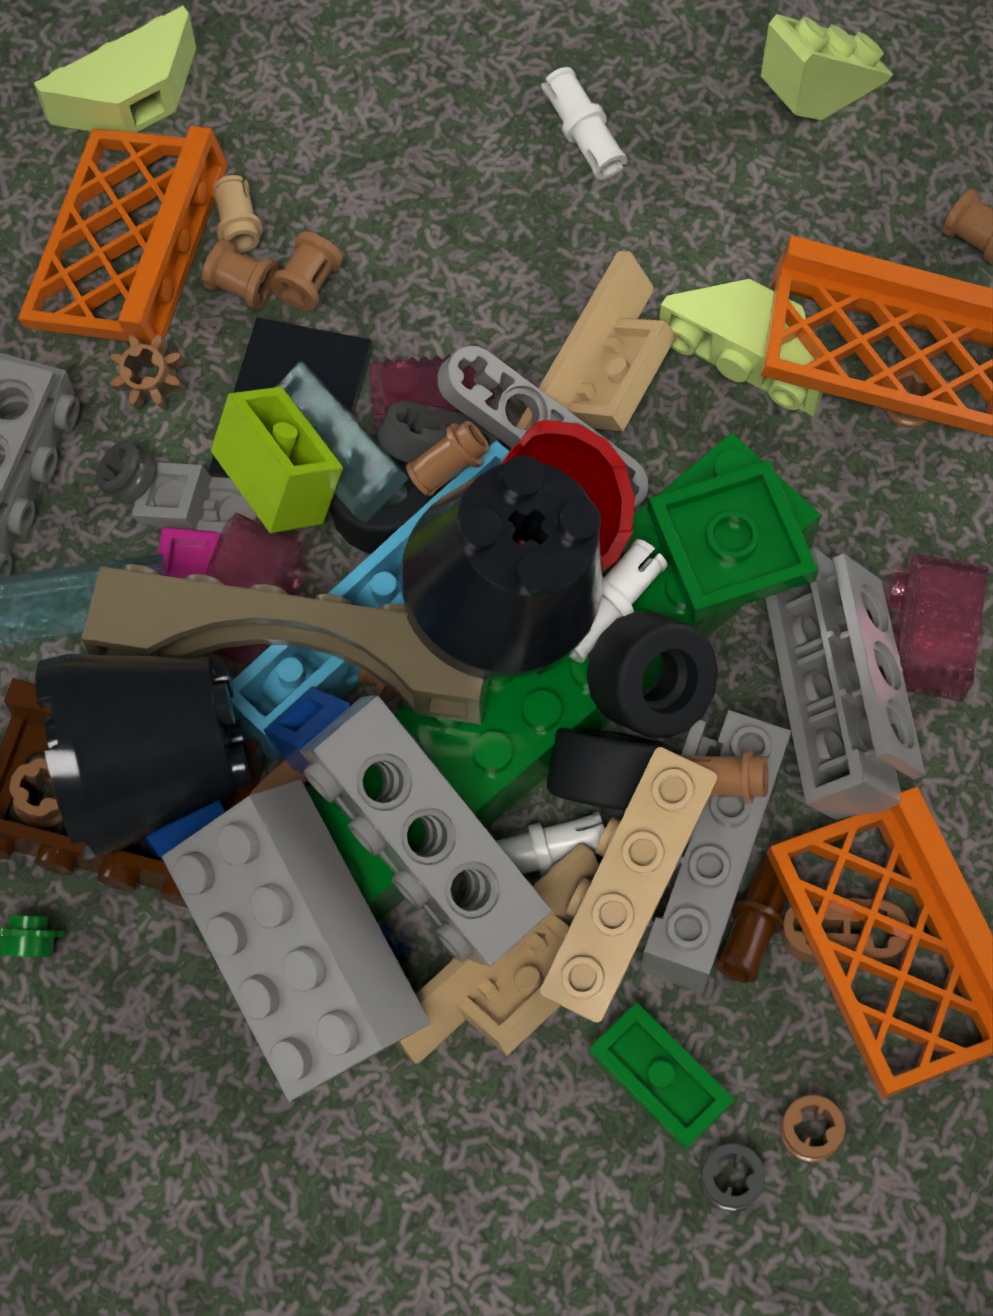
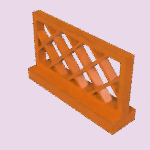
(171, 235)
(895, 298)
(943, 904)

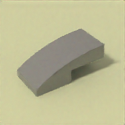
(190, 499)

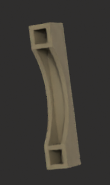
(170, 616)

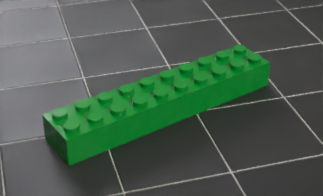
(513, 746)

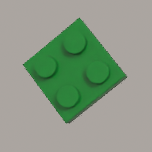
(732, 540)

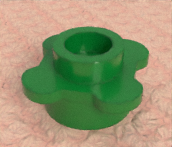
(28, 936)

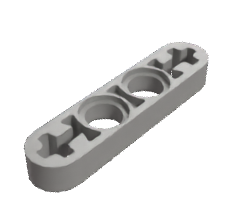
(493, 418)

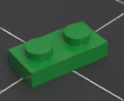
(661, 1077)

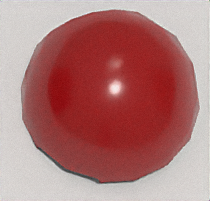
(597, 470)

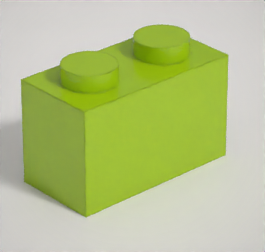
(276, 459)

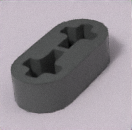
(416, 427)

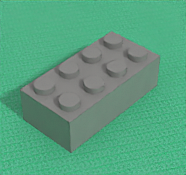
(294, 938)

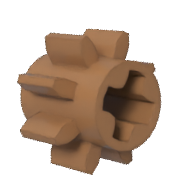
(147, 356)

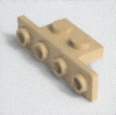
(609, 351)
(628, 885)
(506, 997)

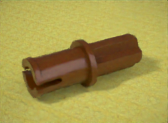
(754, 924)

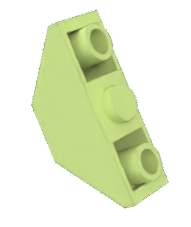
(819, 67)
(125, 80)
(730, 330)

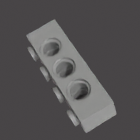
(34, 412)
(837, 694)
(709, 875)
(498, 899)

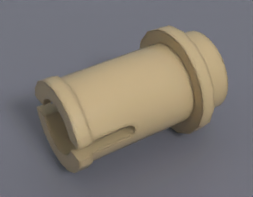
(236, 213)

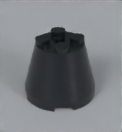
(484, 596)
(138, 743)

